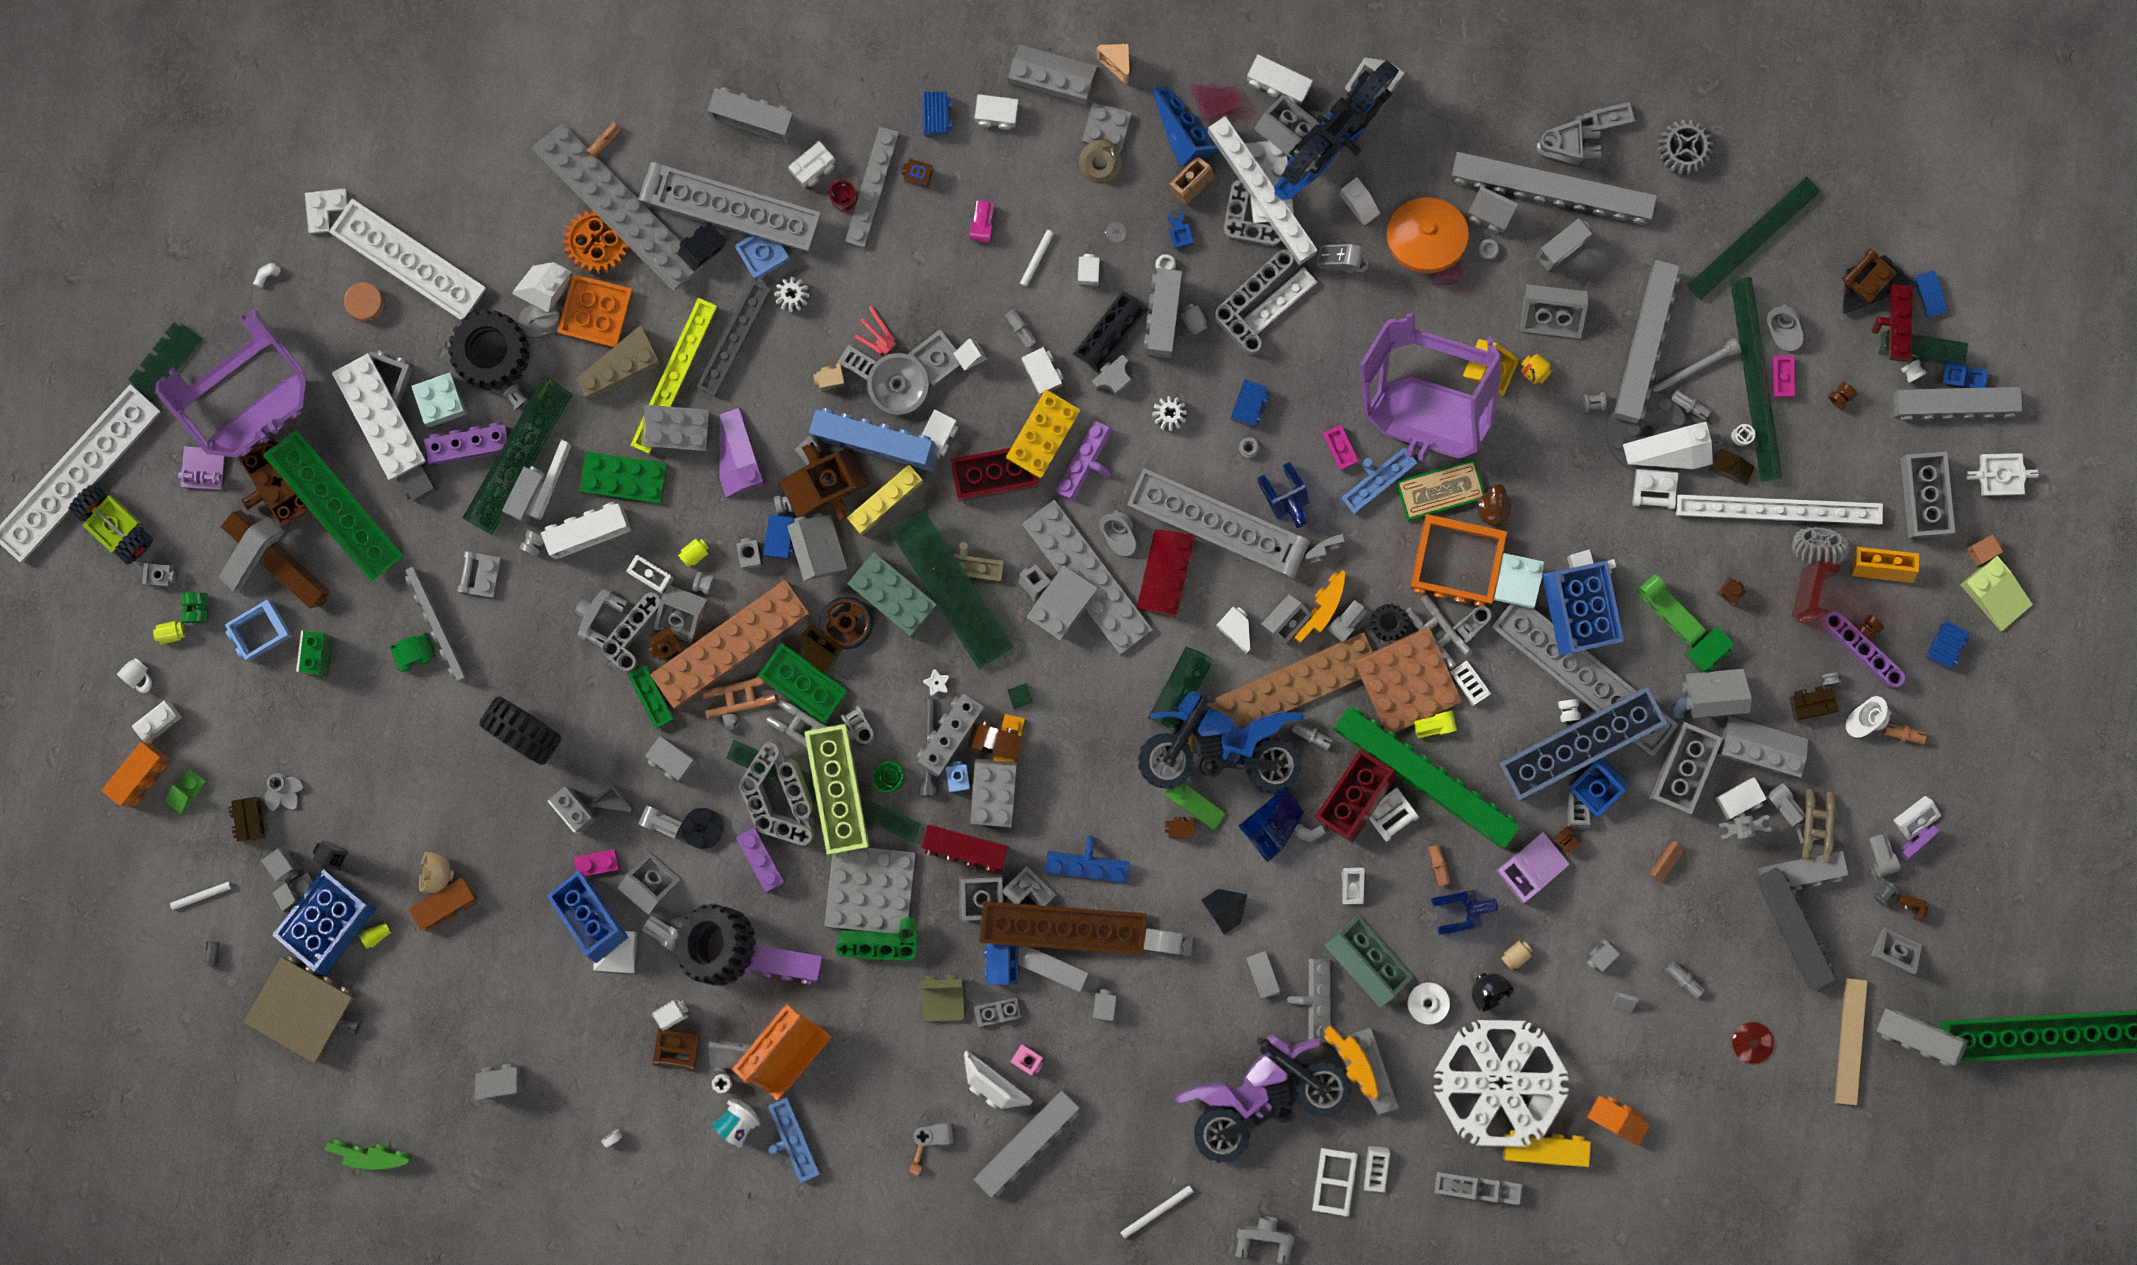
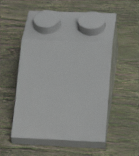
(1062, 603)
(726, 1054)

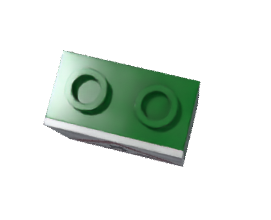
(314, 653)

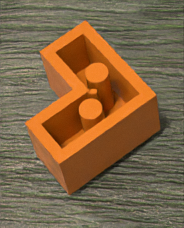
(1621, 1121)

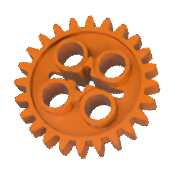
(581, 230)

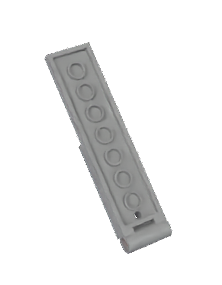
(729, 207)
(1218, 523)

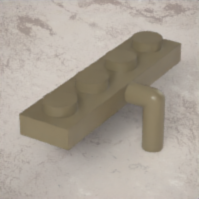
(979, 567)

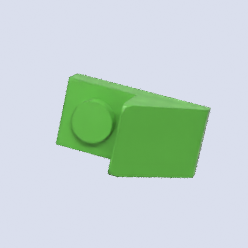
(185, 791)

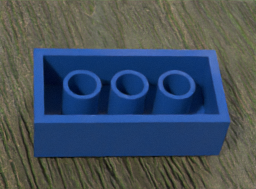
(587, 916)

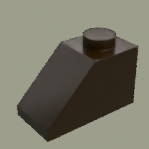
(1732, 467)
(820, 649)

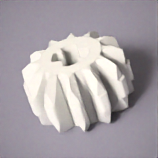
(795, 288)
(1171, 407)

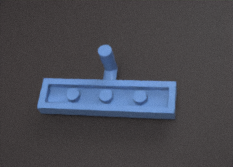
(1377, 480)
(792, 1140)

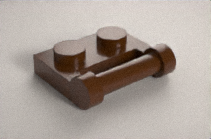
(1874, 280)
(676, 1042)

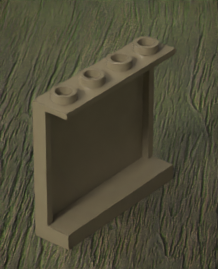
(299, 1008)

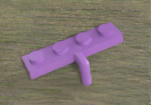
(1084, 461)

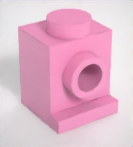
(1019, 1060)

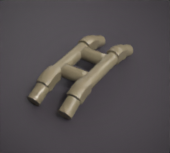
(1828, 815)

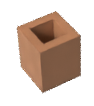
(1985, 549)

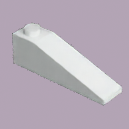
(1679, 448)

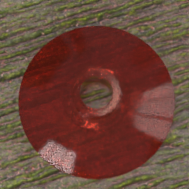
(1742, 1042)

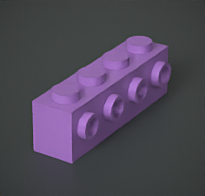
(466, 445)
(786, 964)

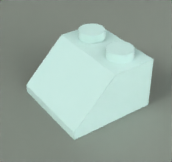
(1518, 580)

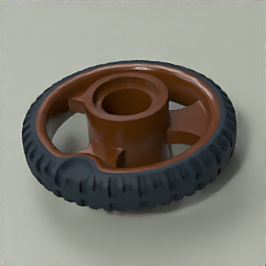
(857, 607)

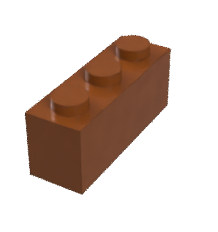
(443, 905)

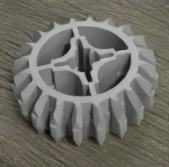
(1691, 152)
(1820, 545)

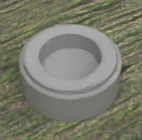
(1488, 249)

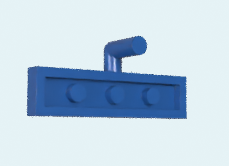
(1087, 865)

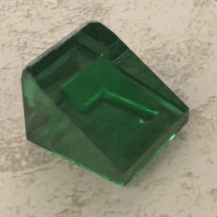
(1020, 696)

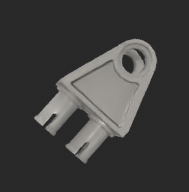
(1567, 143)

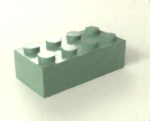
(892, 595)

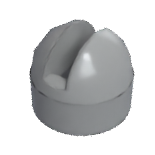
(730, 721)

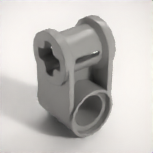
(1471, 624)
(858, 725)
(938, 1134)

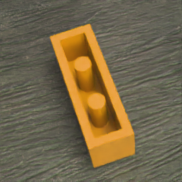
(1885, 564)

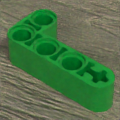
(852, 943)

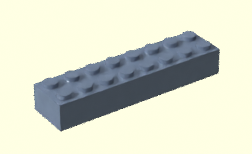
(1582, 743)

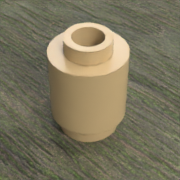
(1517, 955)

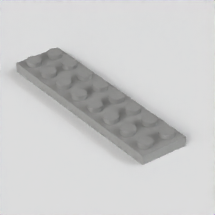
(1109, 605)

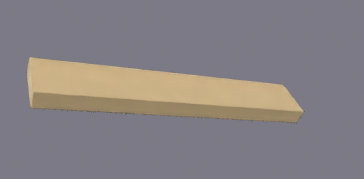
(1850, 1041)

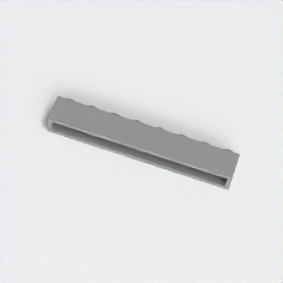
(1646, 341)

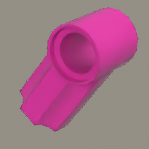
(981, 227)

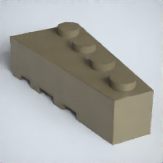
(621, 364)

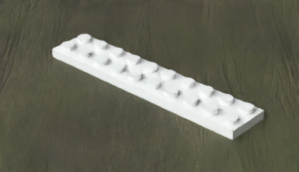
(77, 469)

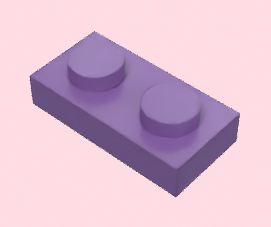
(1912, 848)

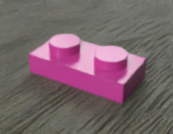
(1783, 376)
(1340, 447)
(597, 862)

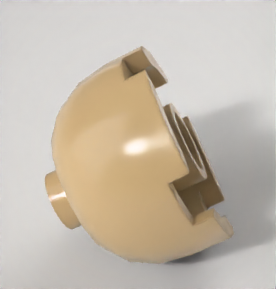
(435, 873)

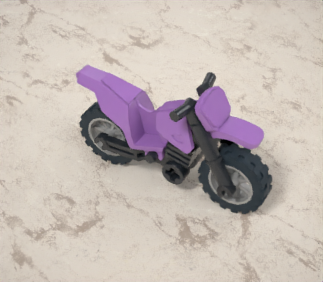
(1261, 1103)

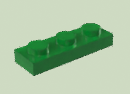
(650, 697)

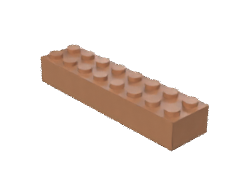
(730, 644)

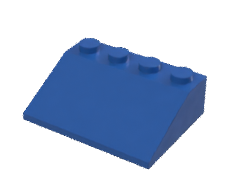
(1583, 607)
(324, 922)

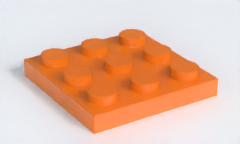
(594, 311)

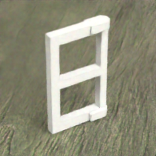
(1349, 1184)

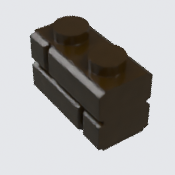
(1813, 704)
(247, 819)

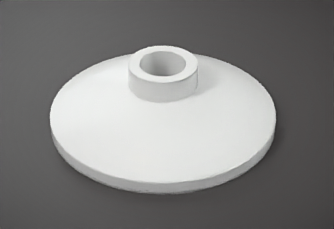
(1439, 1000)

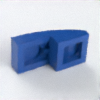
(1930, 293)
(1964, 377)

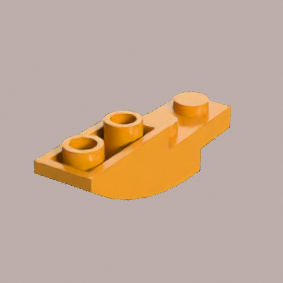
(1328, 601)
(1360, 1067)

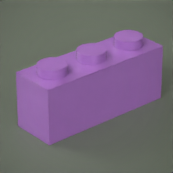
(760, 860)

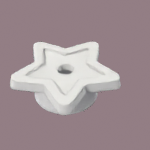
(942, 679)

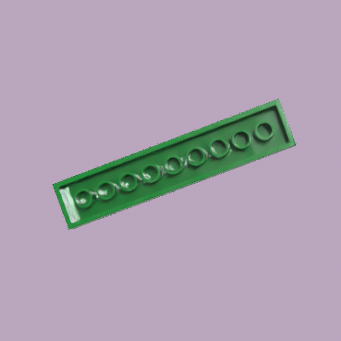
(1426, 778)
(2046, 1035)

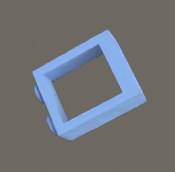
(275, 618)

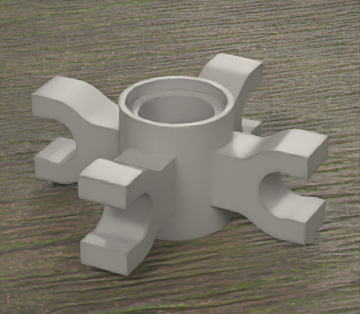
(1745, 827)

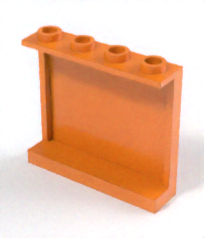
(782, 1052)

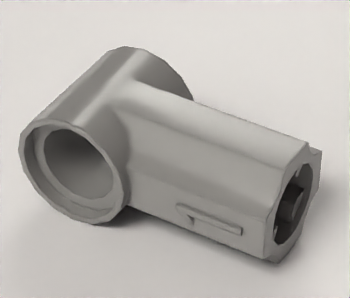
(1345, 624)
(1782, 800)
(656, 820)
(1885, 861)
(661, 932)

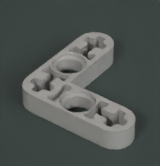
(1238, 221)

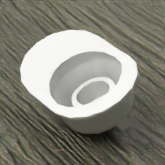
(1868, 717)

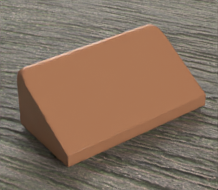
(1666, 861)

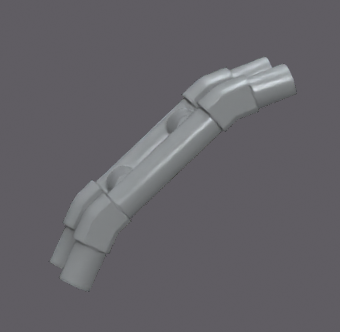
(1437, 619)
(799, 717)

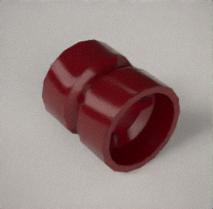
(843, 195)

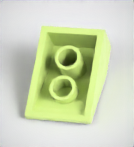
(1997, 593)

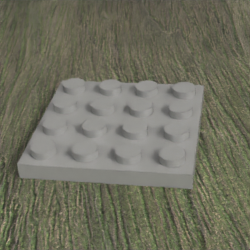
(869, 889)

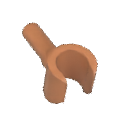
(915, 1168)

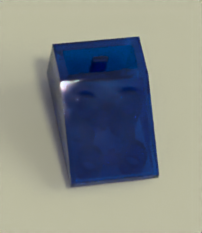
(1272, 824)

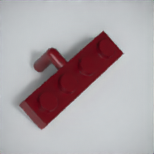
(1899, 323)

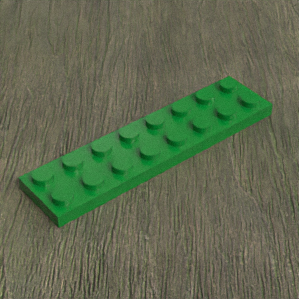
(333, 505)

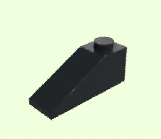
(329, 855)

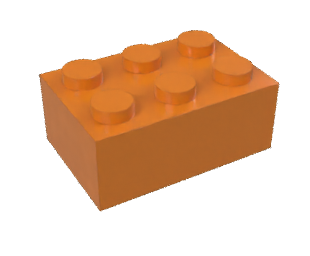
(136, 775)

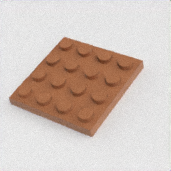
(1407, 681)

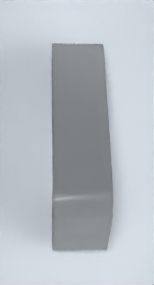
(249, 552)
(635, 629)

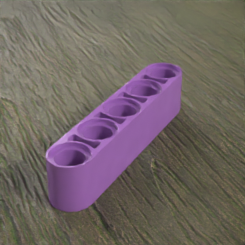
(1872, 651)

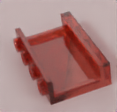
(1809, 591)

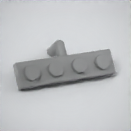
(1318, 998)

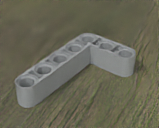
(1249, 297)

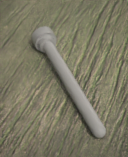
(1731, 349)

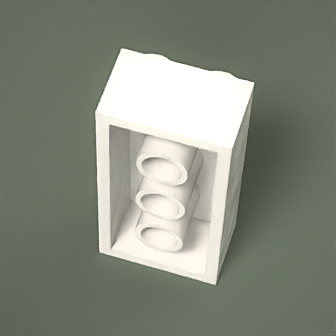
(585, 531)

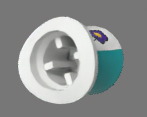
(736, 1122)

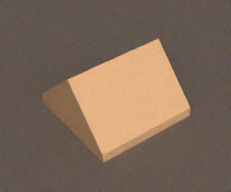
(1116, 59)

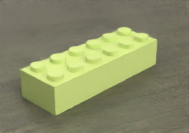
(836, 789)

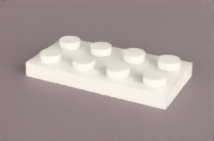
(1273, 164)

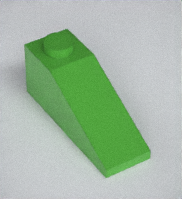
(1195, 805)

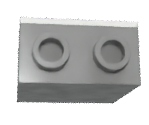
(572, 810)

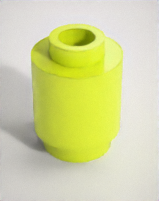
(694, 552)
(169, 632)

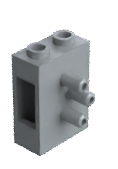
(816, 546)
(1717, 693)

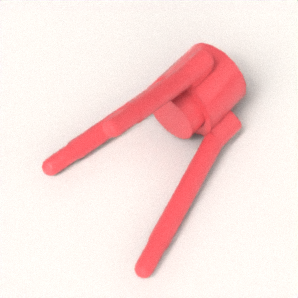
(884, 343)

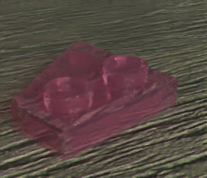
(1215, 100)

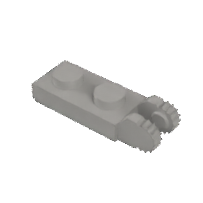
(1610, 116)

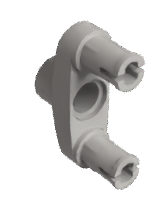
(589, 610)
(1265, 1231)

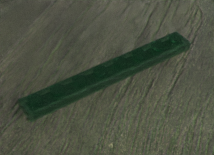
(1753, 238)

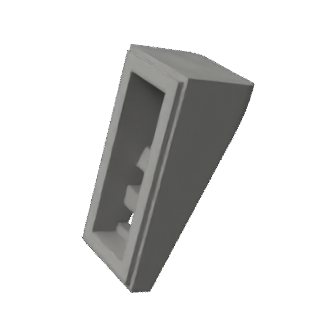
(849, 349)
(1577, 824)

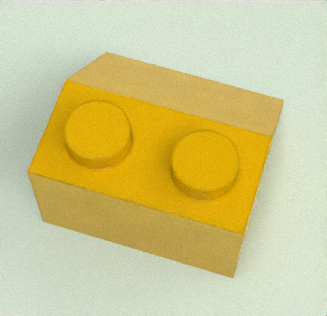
(1475, 372)

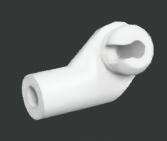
(264, 272)

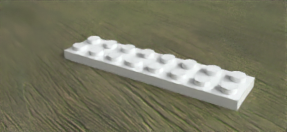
(407, 260)

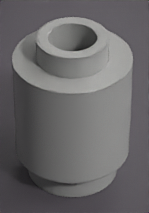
(1194, 319)

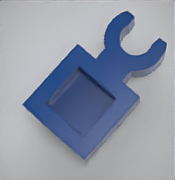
(1180, 233)

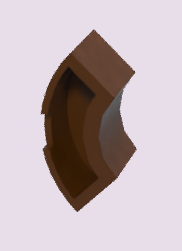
(995, 741)

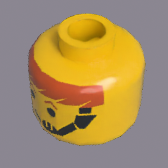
(1536, 368)

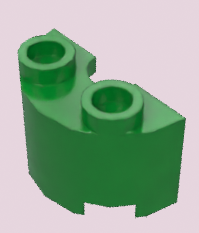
(411, 651)

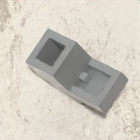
(1168, 942)

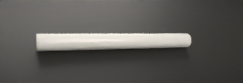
(1156, 1212)

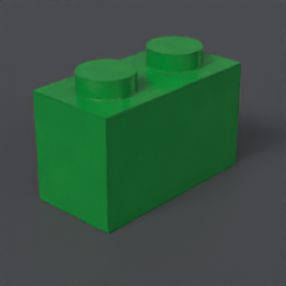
(1709, 649)

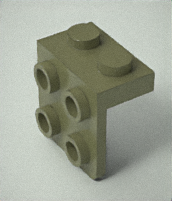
(942, 998)

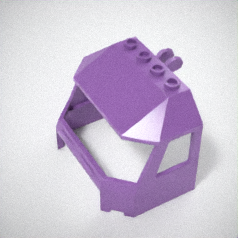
(1425, 411)
(255, 421)

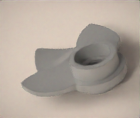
(284, 794)

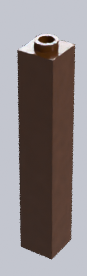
(281, 564)

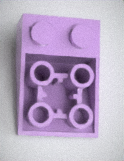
(1532, 867)

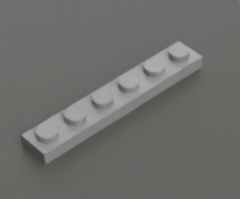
(872, 187)
(431, 617)

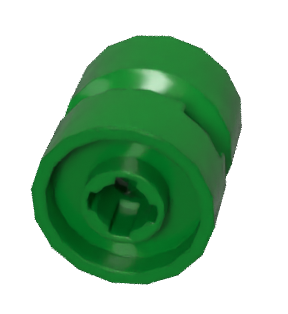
(194, 600)

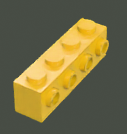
(1550, 1150)

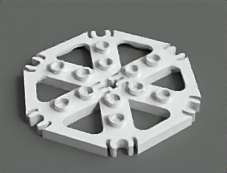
(1509, 1099)

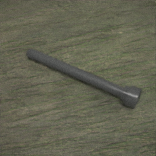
(928, 787)

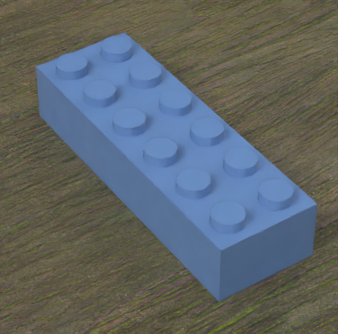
(874, 440)

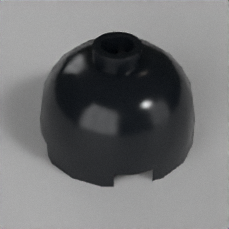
(1490, 990)

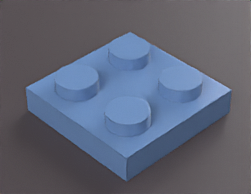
(761, 255)

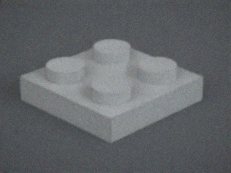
(1108, 124)
(937, 357)

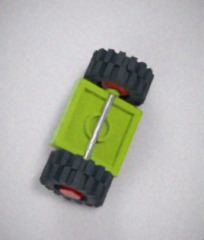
(111, 523)

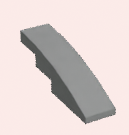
(1051, 968)
(1478, 1188)

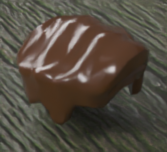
(1494, 506)

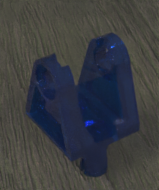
(1289, 503)
(1473, 908)

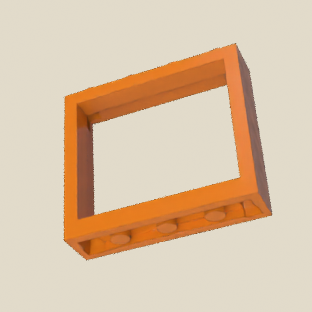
(1466, 528)

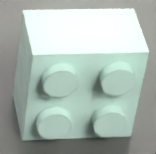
(439, 400)

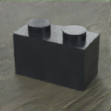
(701, 246)

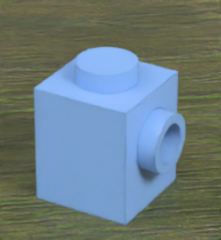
(957, 777)

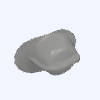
(538, 322)
(1785, 327)
(1118, 532)

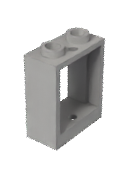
(1564, 244)
(404, 375)
(524, 494)

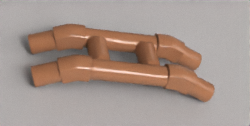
(731, 706)

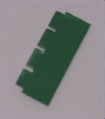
(170, 355)

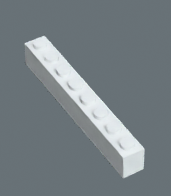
(1262, 190)

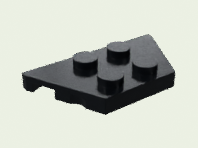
(1853, 301)

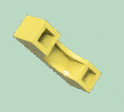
(890, 494)

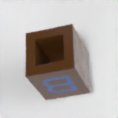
(917, 173)

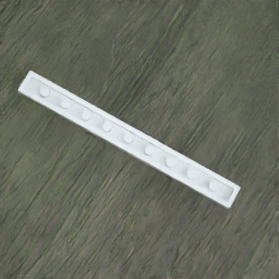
(1779, 509)

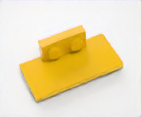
(1043, 434)

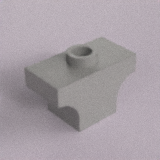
(1113, 376)

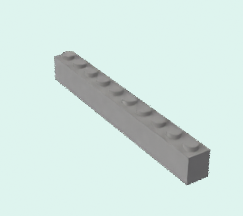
(1553, 187)

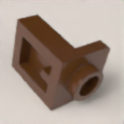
(1910, 903)

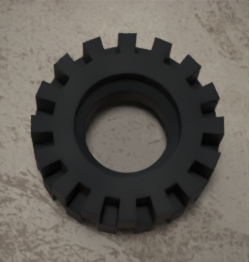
(1398, 613)

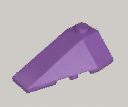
(737, 458)

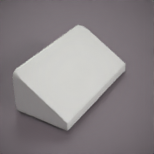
(1917, 817)

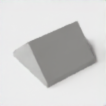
(1897, 951)

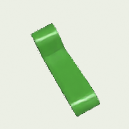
(1656, 596)

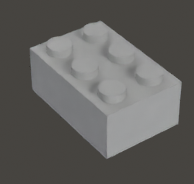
(675, 428)
(993, 792)

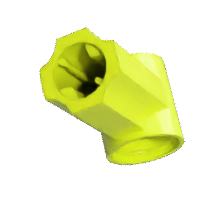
(1439, 724)

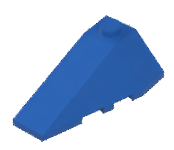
(1183, 131)

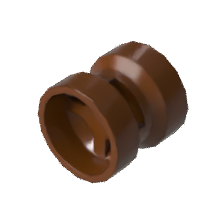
(1842, 395)
(1870, 627)
(1563, 836)

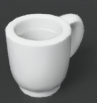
(133, 673)

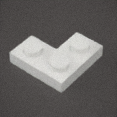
(320, 204)

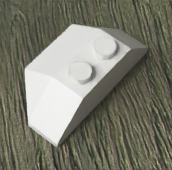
(992, 1085)

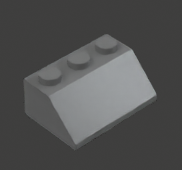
(1554, 311)

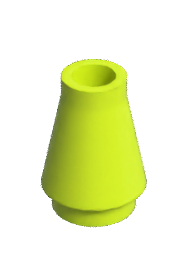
(373, 935)

